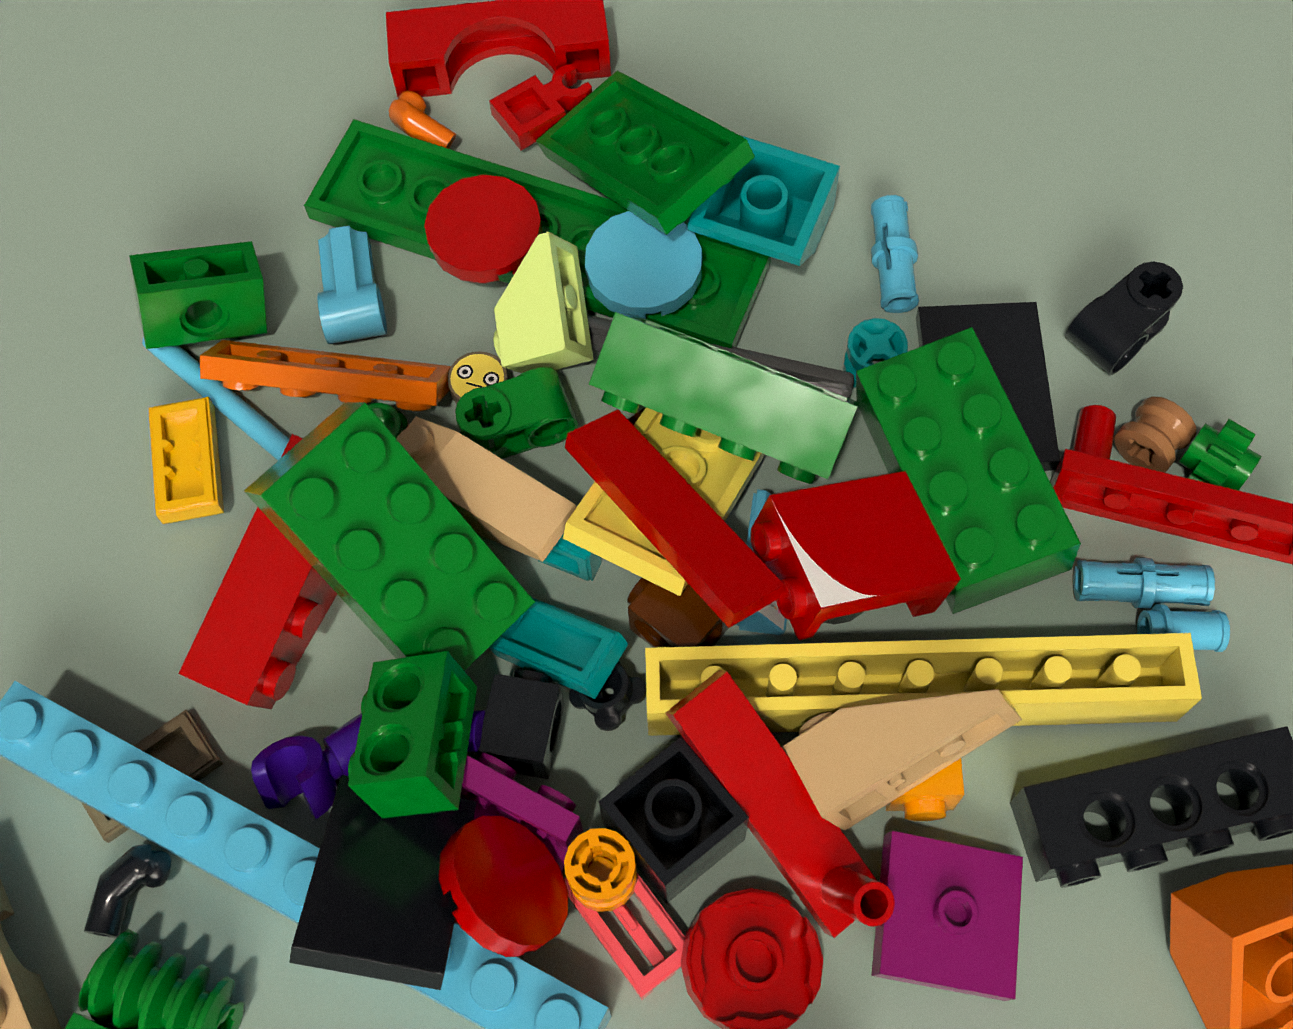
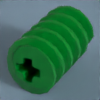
(144, 996)

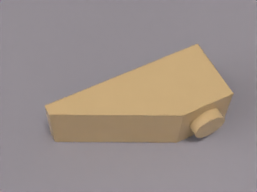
(487, 490)
(880, 751)

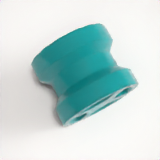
(873, 340)

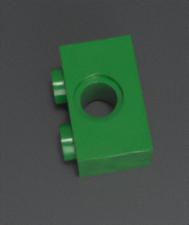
(199, 294)

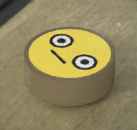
(473, 372)

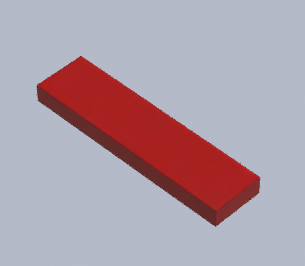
(674, 518)

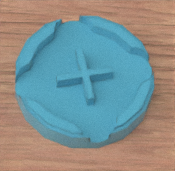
(641, 268)

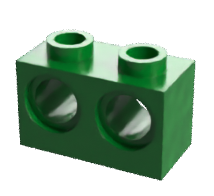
(413, 736)

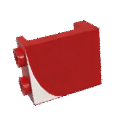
(852, 550)

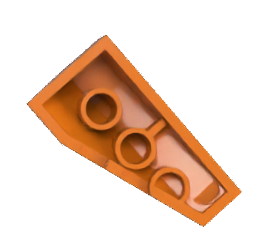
(1237, 947)

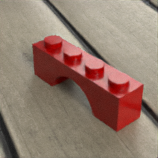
(440, 43)

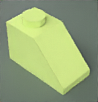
(544, 310)

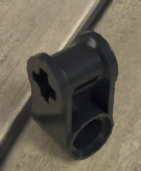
(1127, 315)

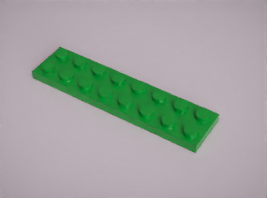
(388, 181)

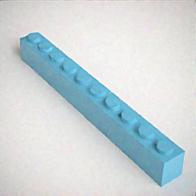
(256, 855)

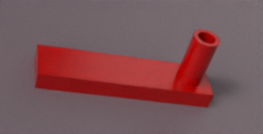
(1166, 502)
(781, 814)

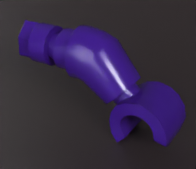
(301, 765)

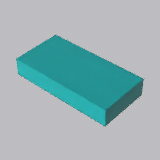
(562, 647)

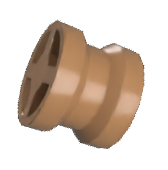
(1155, 434)

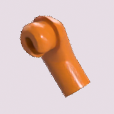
(410, 117)

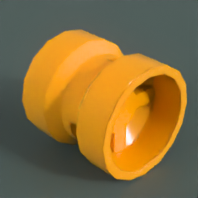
(604, 883)

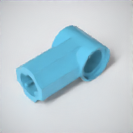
(351, 299)

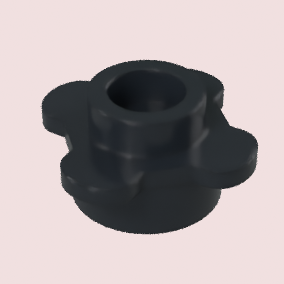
(609, 711)

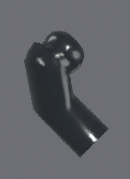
(119, 881)

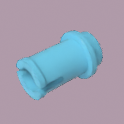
(1207, 629)

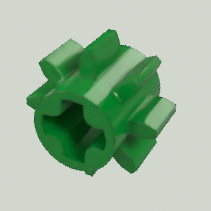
(1221, 455)

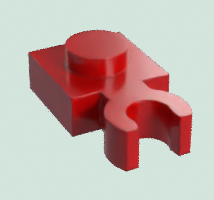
(534, 108)

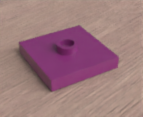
(950, 917)

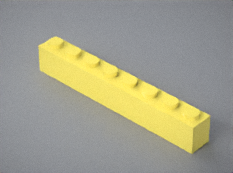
(1042, 677)

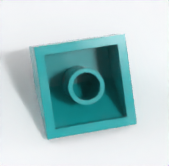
(772, 204)

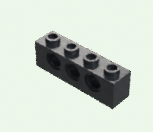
(1252, 765)

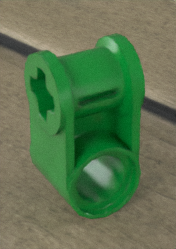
(519, 413)

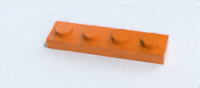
(305, 372)

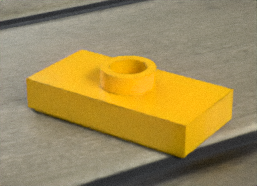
(185, 460)

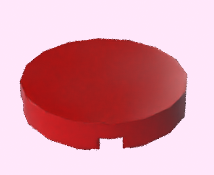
(482, 227)
(504, 886)
(751, 961)

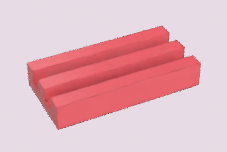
(662, 967)

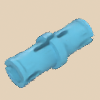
(894, 254)
(1143, 583)

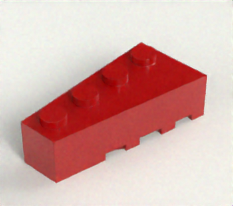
(259, 618)

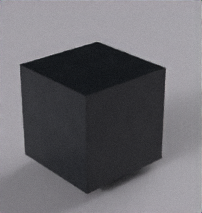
(675, 819)

